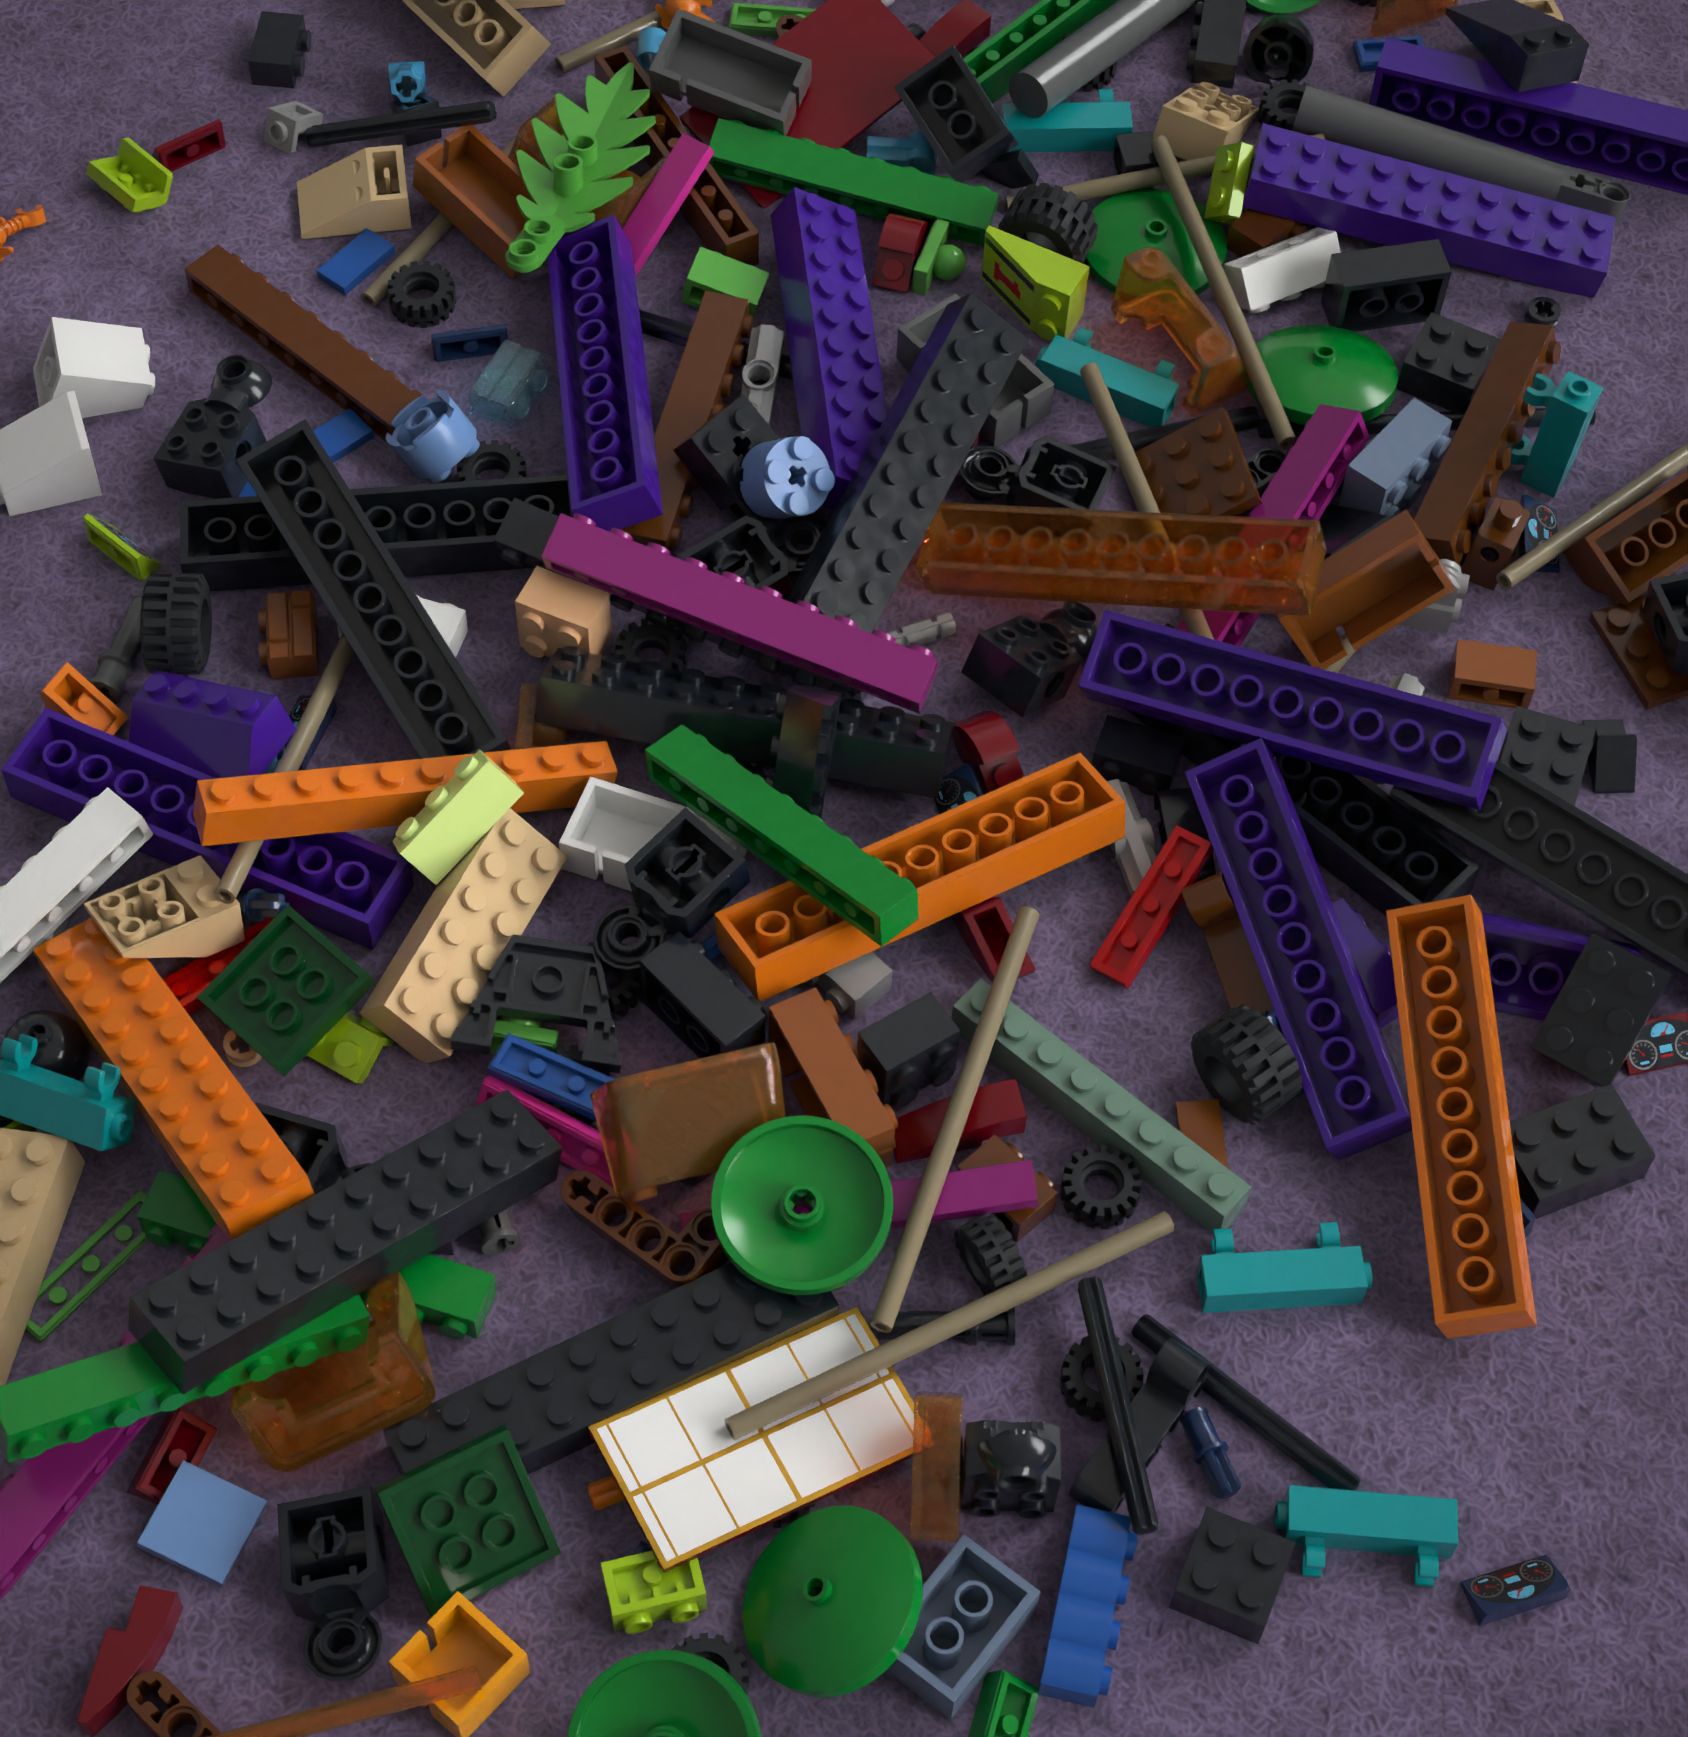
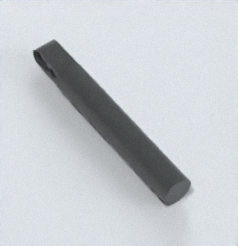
(1089, 52)
(1453, 152)

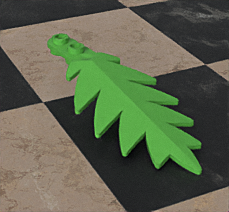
(578, 165)

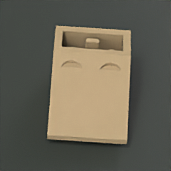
(1204, 120)
(356, 195)
(169, 914)

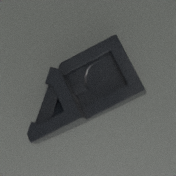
(1012, 170)

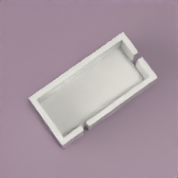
(613, 826)

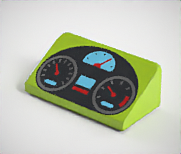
(120, 547)

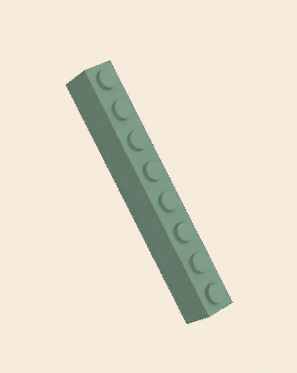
(1108, 1113)

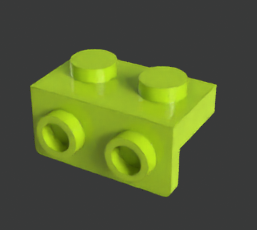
(132, 177)
(1228, 182)
(351, 1047)

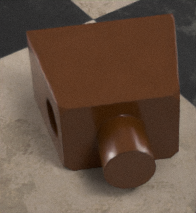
(1500, 531)

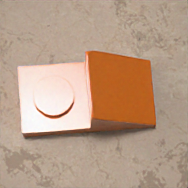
(79, 699)

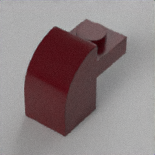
(899, 249)
(990, 747)

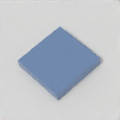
(202, 1524)

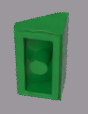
(1004, 1706)

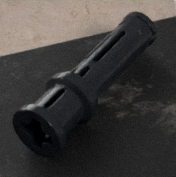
(995, 1329)

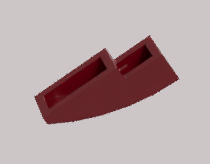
(961, 26)
(986, 933)
(994, 1111)
(127, 1655)

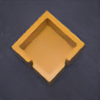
(463, 1640)

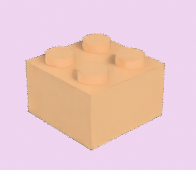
(562, 613)

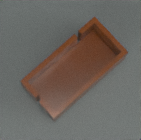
(474, 190)
(1369, 590)
(833, 1079)

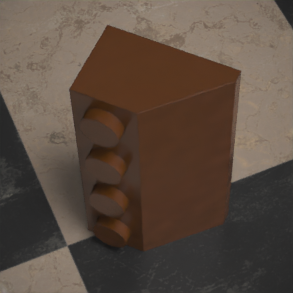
(1637, 544)

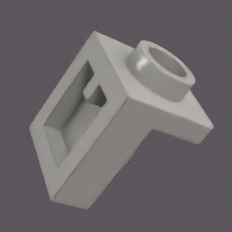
(287, 122)

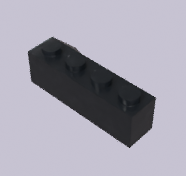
(804, 745)

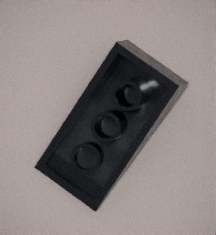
(1522, 42)

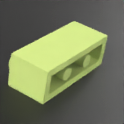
(456, 816)

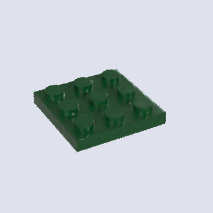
(286, 990)
(468, 1519)

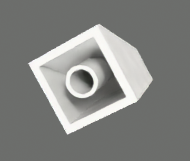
(96, 360)
(46, 458)

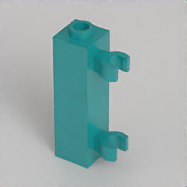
(1071, 125)
(1135, 392)
(1560, 433)
(62, 1105)
(1282, 1277)
(1368, 1523)

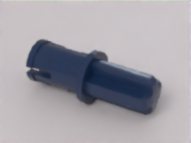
(260, 905)
(1211, 1452)

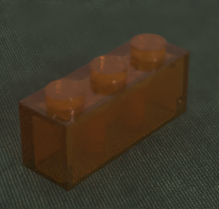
(937, 1466)

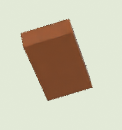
(1203, 1125)

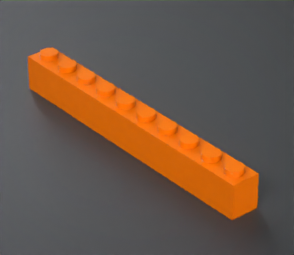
(381, 792)

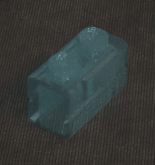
(508, 384)

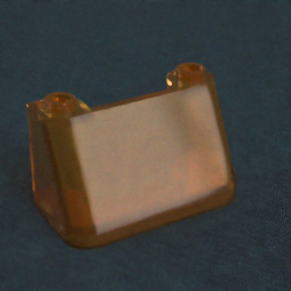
(1157, 294)
(684, 1116)
(345, 1395)

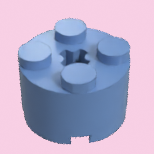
(432, 436)
(786, 478)

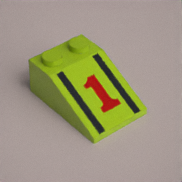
(1035, 283)

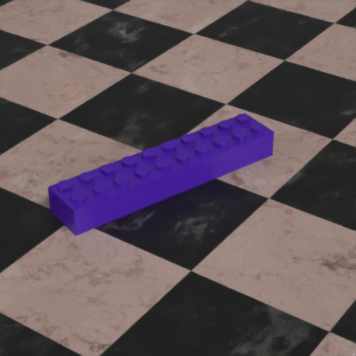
(1555, 122)
(1409, 203)
(829, 331)
(603, 377)
(1294, 709)
(325, 877)
(1301, 950)

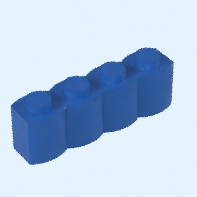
(1086, 1606)

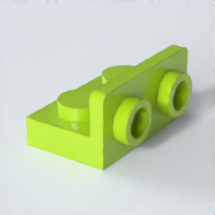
(644, 1594)

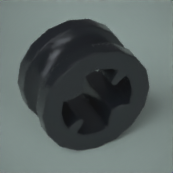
(1543, 304)

